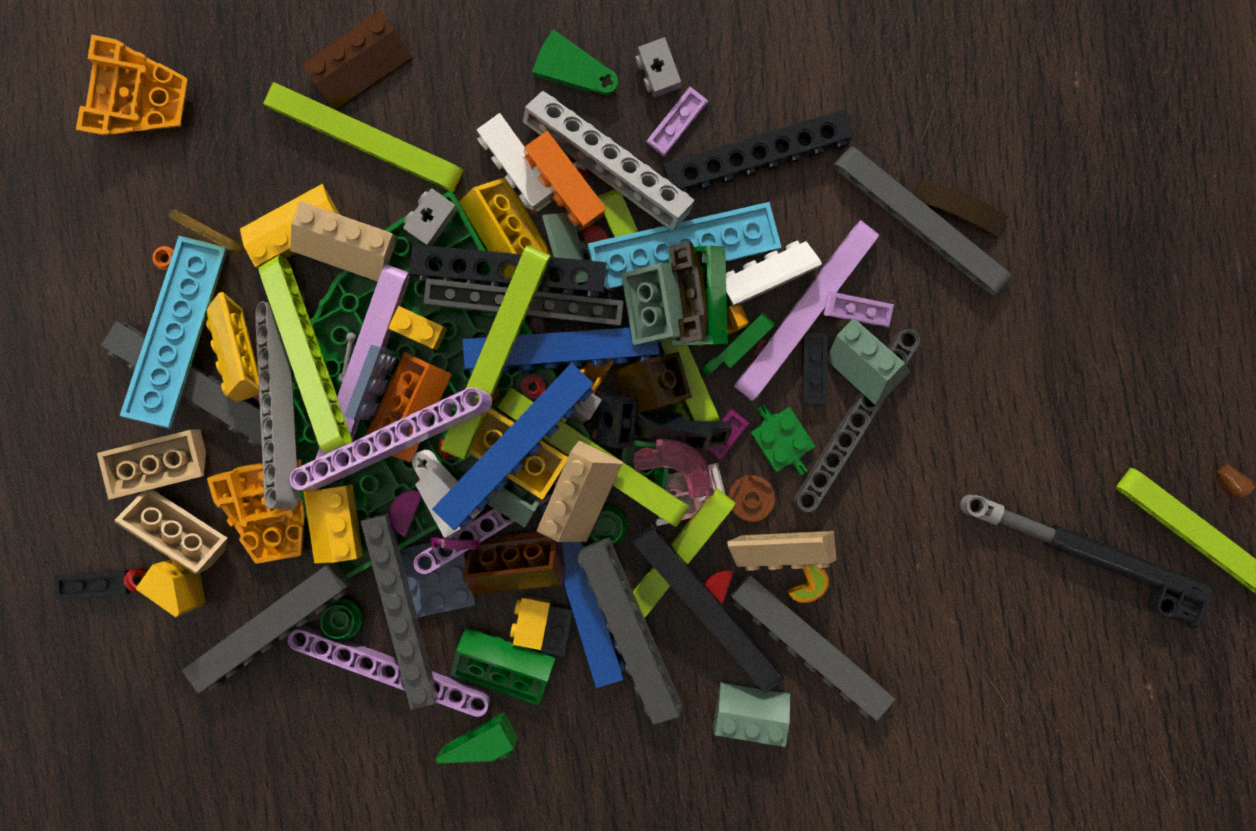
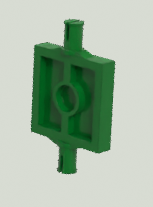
(782, 439)

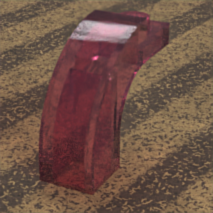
(681, 458)

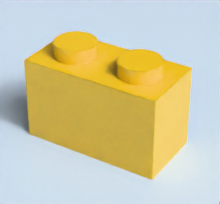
(417, 328)
(531, 622)

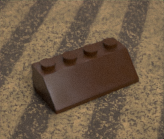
(357, 60)
(514, 563)

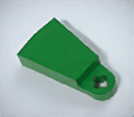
(572, 67)
(741, 344)

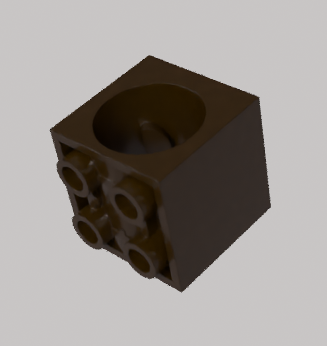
(654, 382)

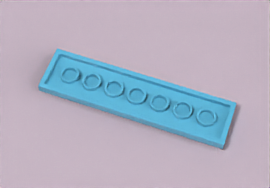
(740, 231)
(174, 332)

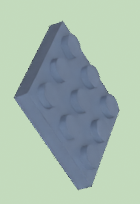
(370, 383)
(440, 589)

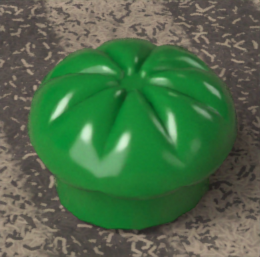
(610, 524)
(341, 619)

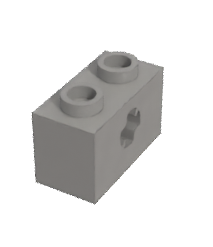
(658, 54)
(441, 210)

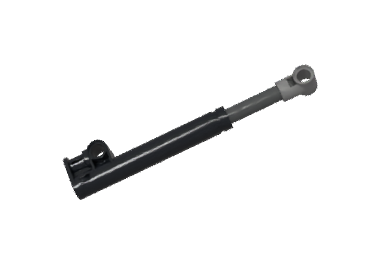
(1179, 591)

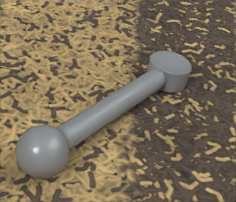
(350, 337)

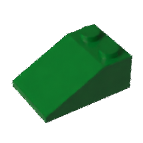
(482, 744)

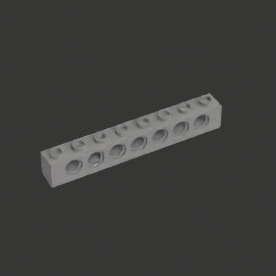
(608, 161)

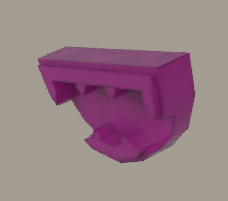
(404, 510)
(454, 544)

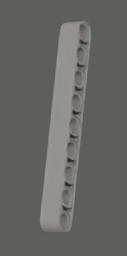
(275, 412)

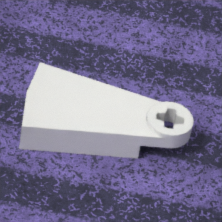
(434, 485)

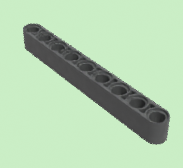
(922, 221)
(854, 433)

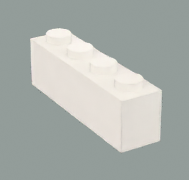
(509, 154)

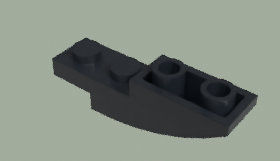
(674, 427)

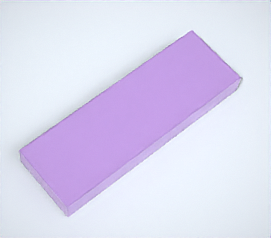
(677, 122)
(859, 308)

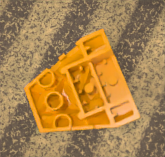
(129, 91)
(263, 531)

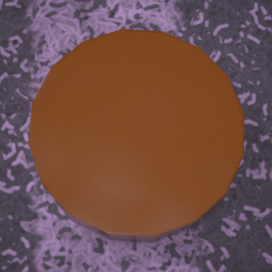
(752, 498)

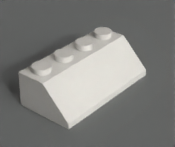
(770, 273)

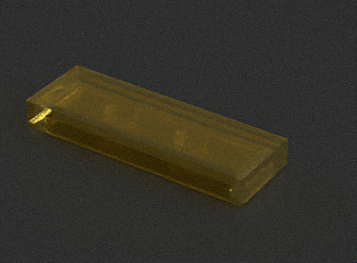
(205, 230)

